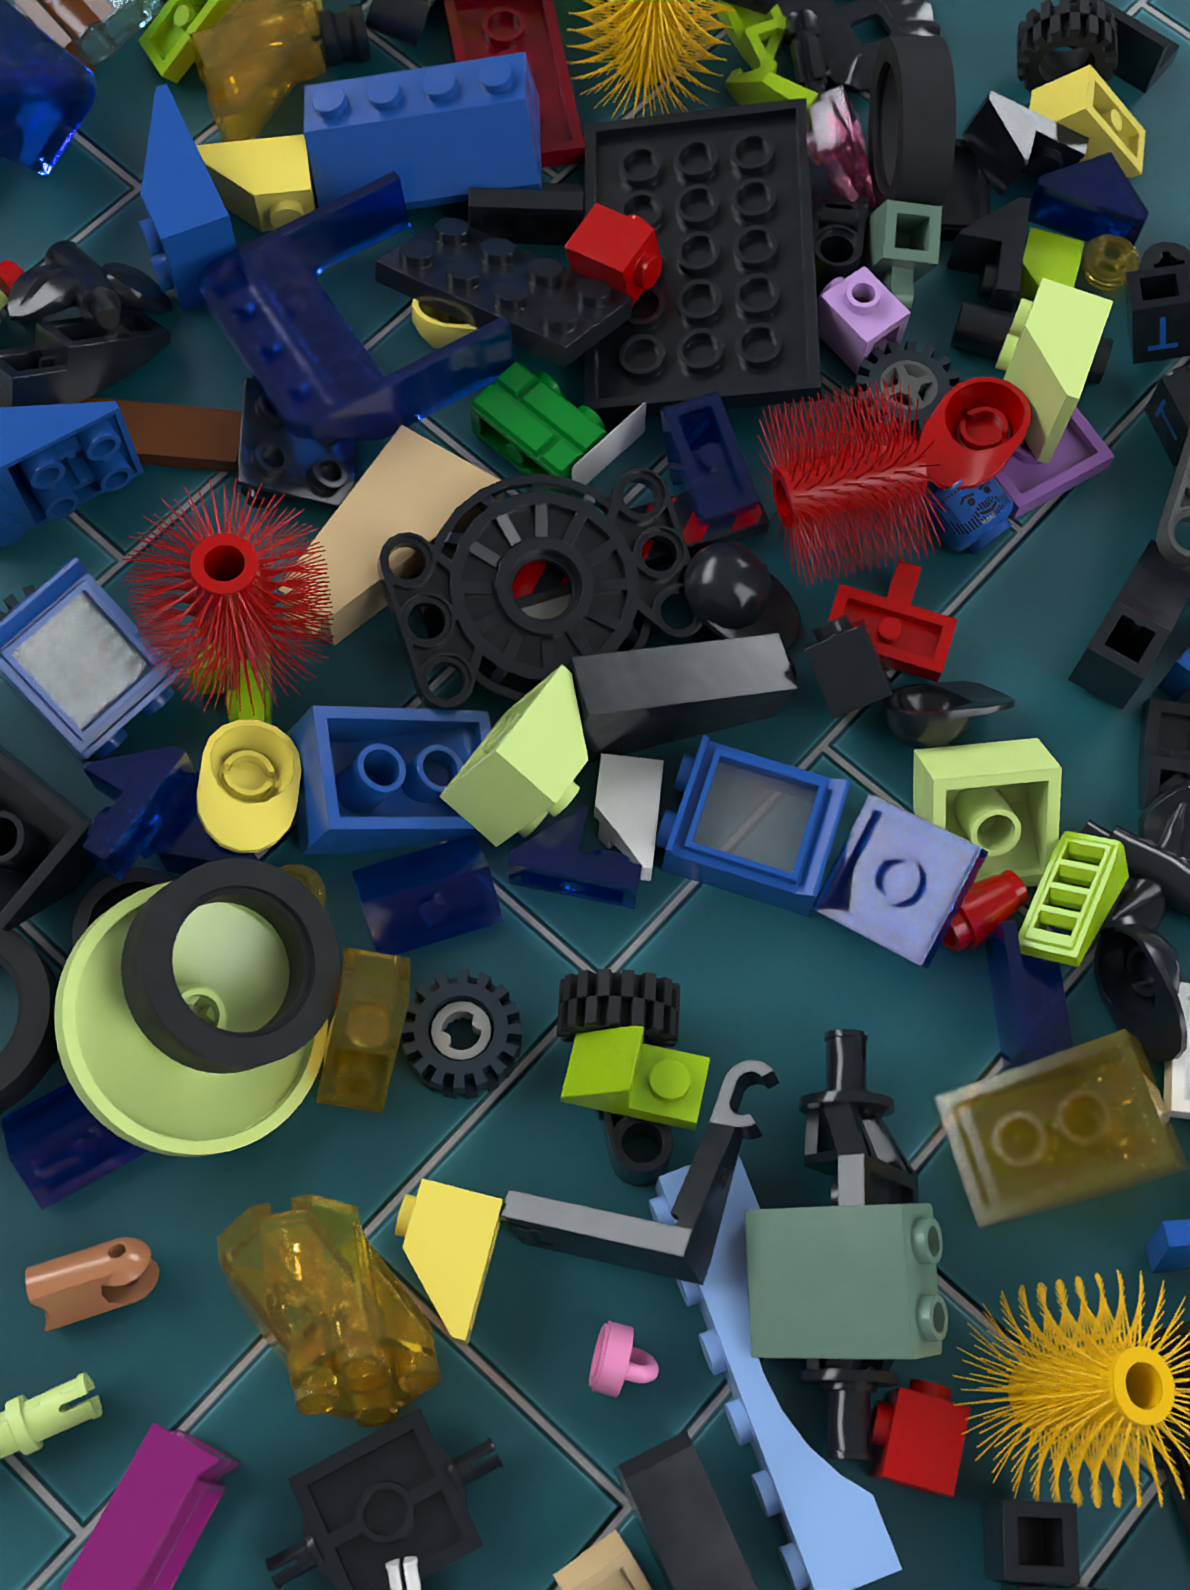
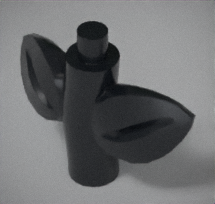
(74, 280)
(1155, 861)

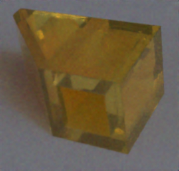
(364, 1030)

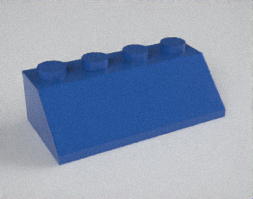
(431, 126)

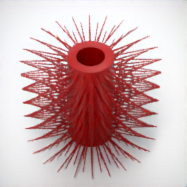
(849, 481)
(231, 598)

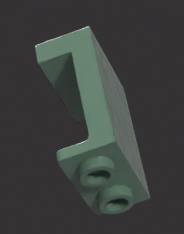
(845, 1282)

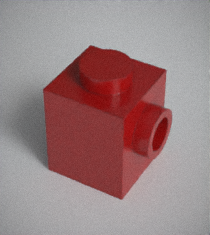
(616, 250)
(919, 1438)

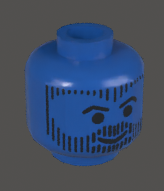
(971, 515)

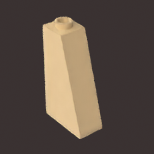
(404, 490)

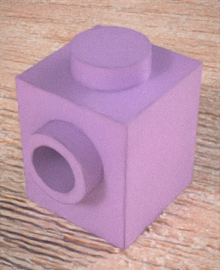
(859, 317)

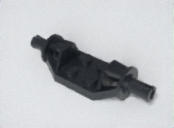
(853, 1141)

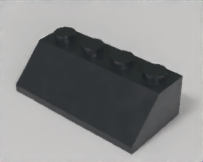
(38, 843)

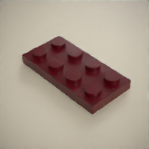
(529, 26)

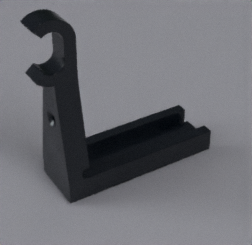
(644, 1245)

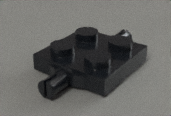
(383, 1503)

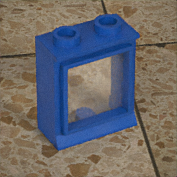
(80, 662)
(752, 826)

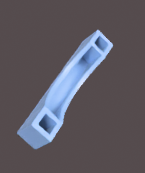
(827, 1519)

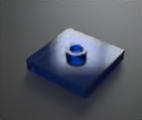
(899, 880)

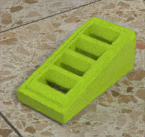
(1078, 861)

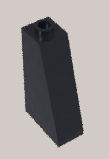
(678, 691)
(683, 1518)

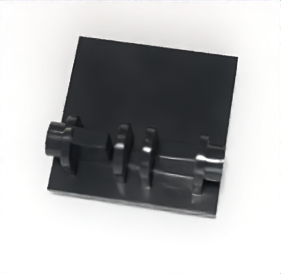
(287, 464)

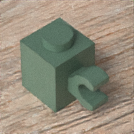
(902, 245)

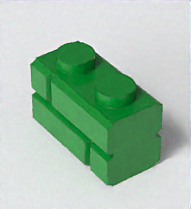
(534, 424)

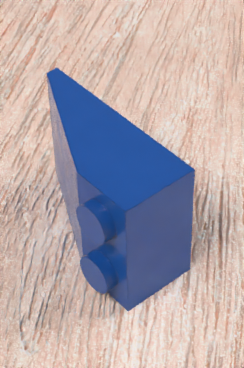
(182, 205)
(379, 775)

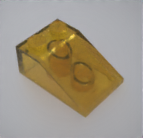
(1060, 1130)

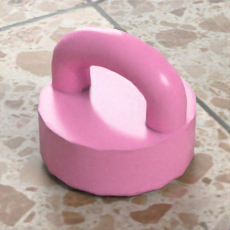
(619, 1361)

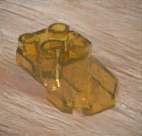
(255, 60)
(330, 1309)

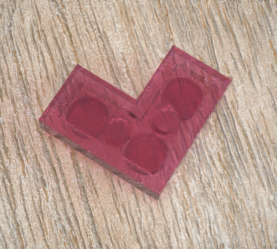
(840, 145)

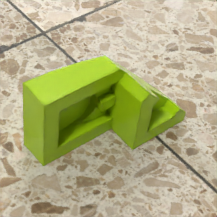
(753, 33)
(765, 86)
(1048, 257)

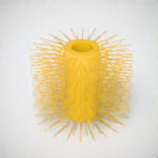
(649, 43)
(1086, 1392)

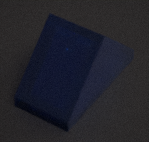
(1089, 201)

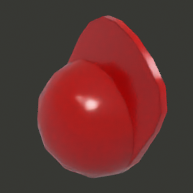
(975, 431)

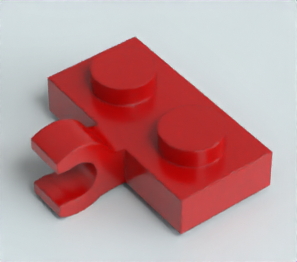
(903, 634)

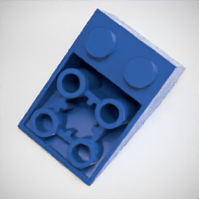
(59, 460)

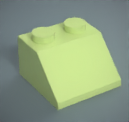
(1051, 357)
(523, 763)
(995, 797)

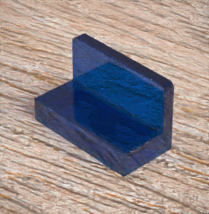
(428, 896)
(1026, 1000)
(62, 1146)

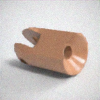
(92, 1281)

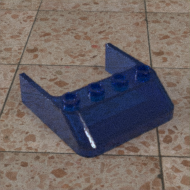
(304, 348)

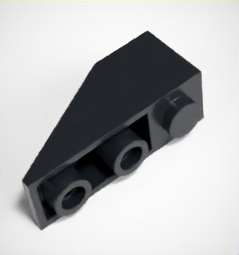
(1134, 629)

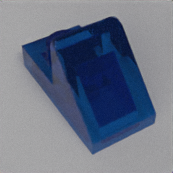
(707, 459)
(145, 793)
(556, 865)

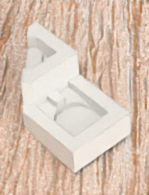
(629, 806)

